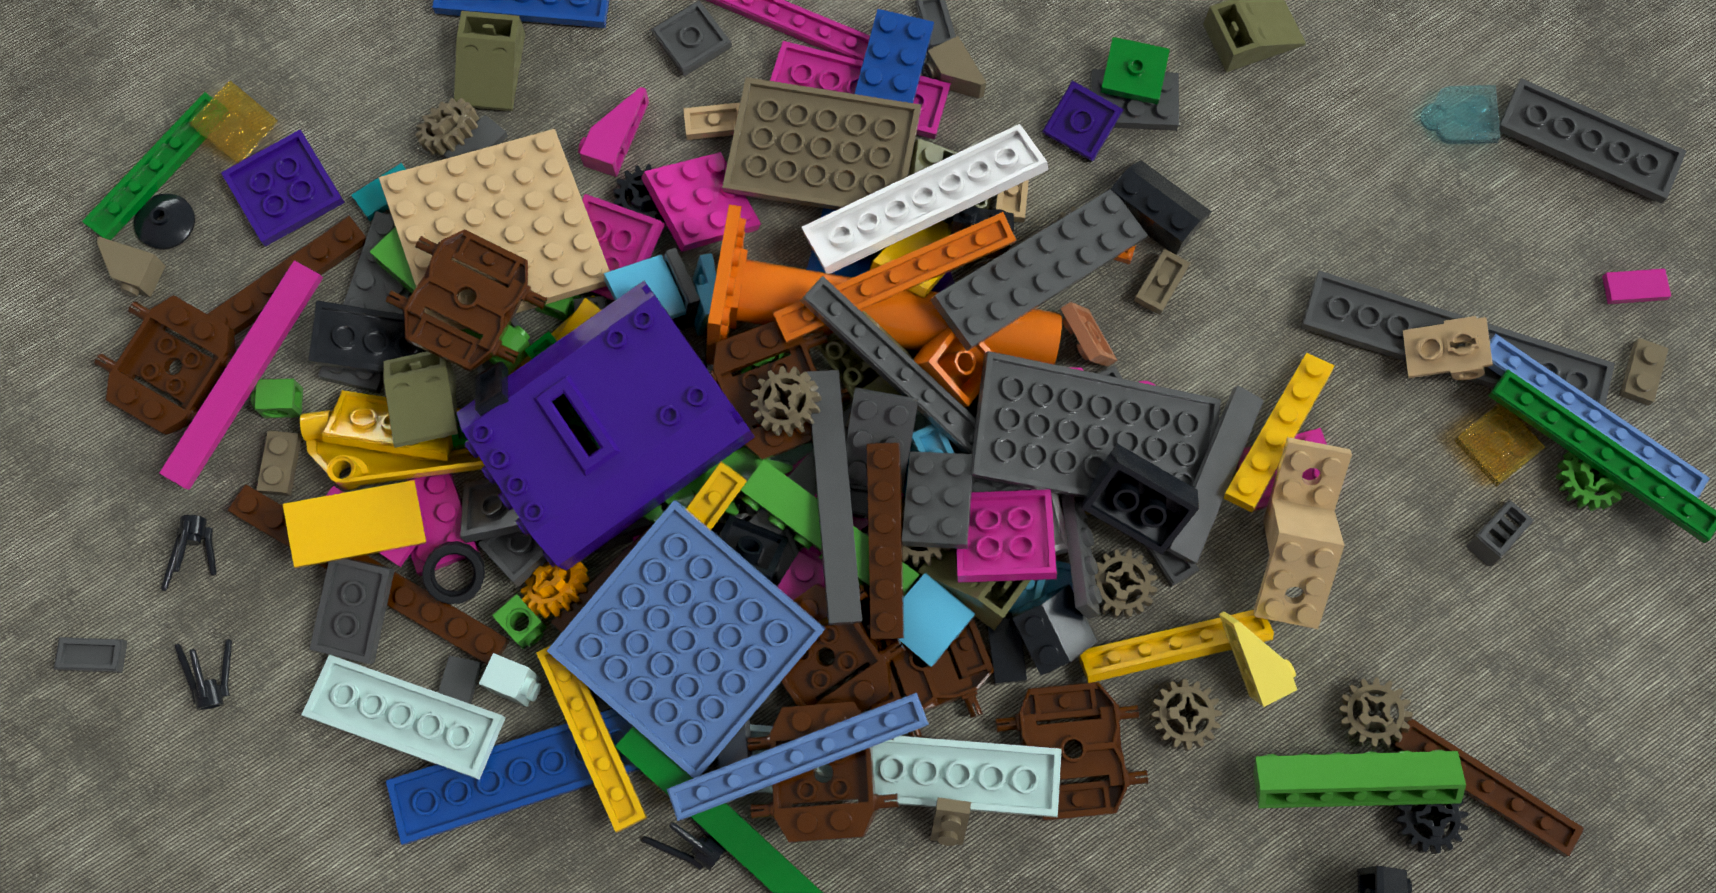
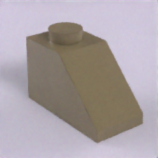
(954, 65)
(131, 268)

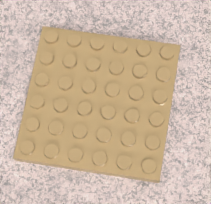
(511, 196)

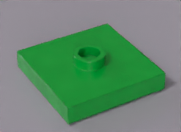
(1135, 70)

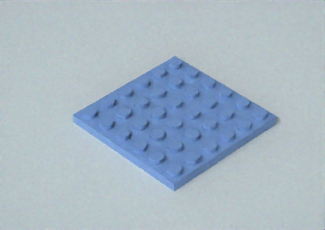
(685, 639)

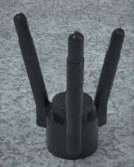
(190, 532)
(205, 693)
(705, 851)

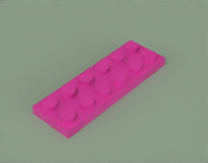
(839, 73)

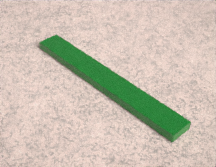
(1605, 456)
(721, 821)

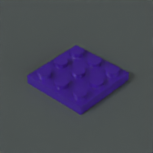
(282, 188)

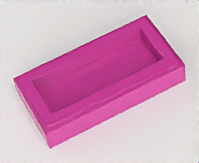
(1636, 286)

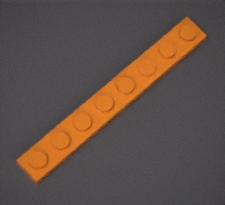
(905, 272)

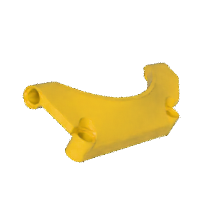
(373, 465)

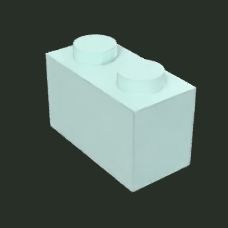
(511, 680)

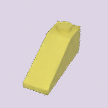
(1262, 669)

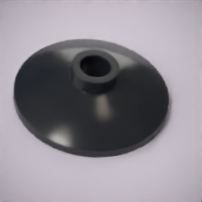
(170, 230)

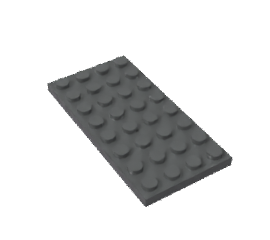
(1059, 424)

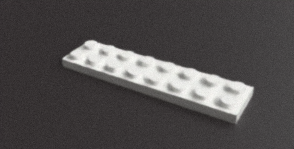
(924, 198)

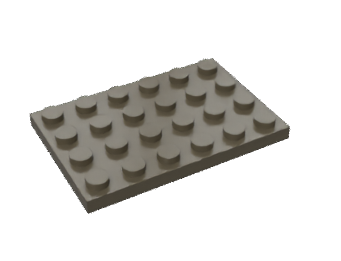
(818, 144)

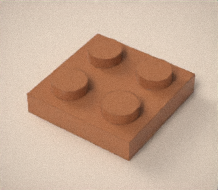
(1091, 340)

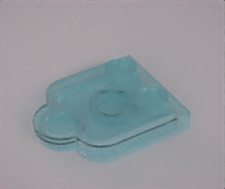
(1464, 115)

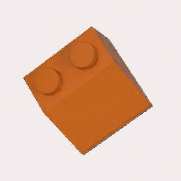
(953, 366)

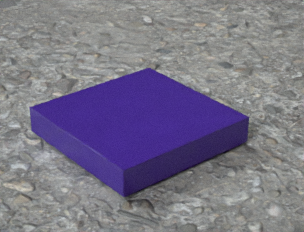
(1082, 121)

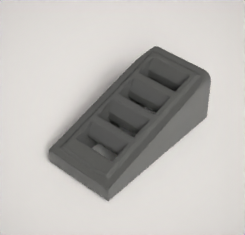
(1490, 549)

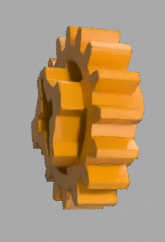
(554, 588)

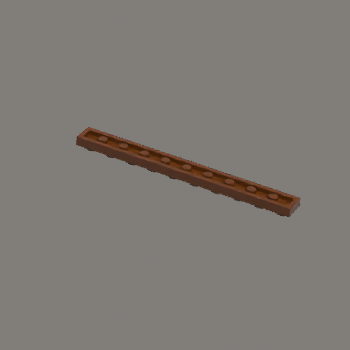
(404, 595)

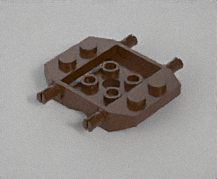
(487, 315)
(750, 349)
(150, 358)
(851, 649)
(940, 683)
(1097, 737)
(850, 781)

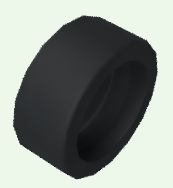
(438, 591)

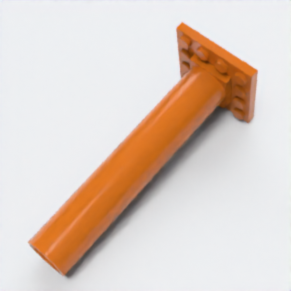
(757, 289)

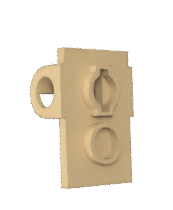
(1435, 349)

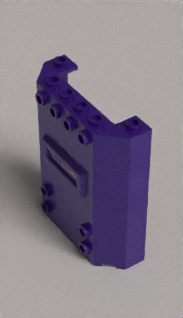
(642, 402)

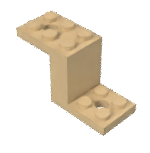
(1302, 533)

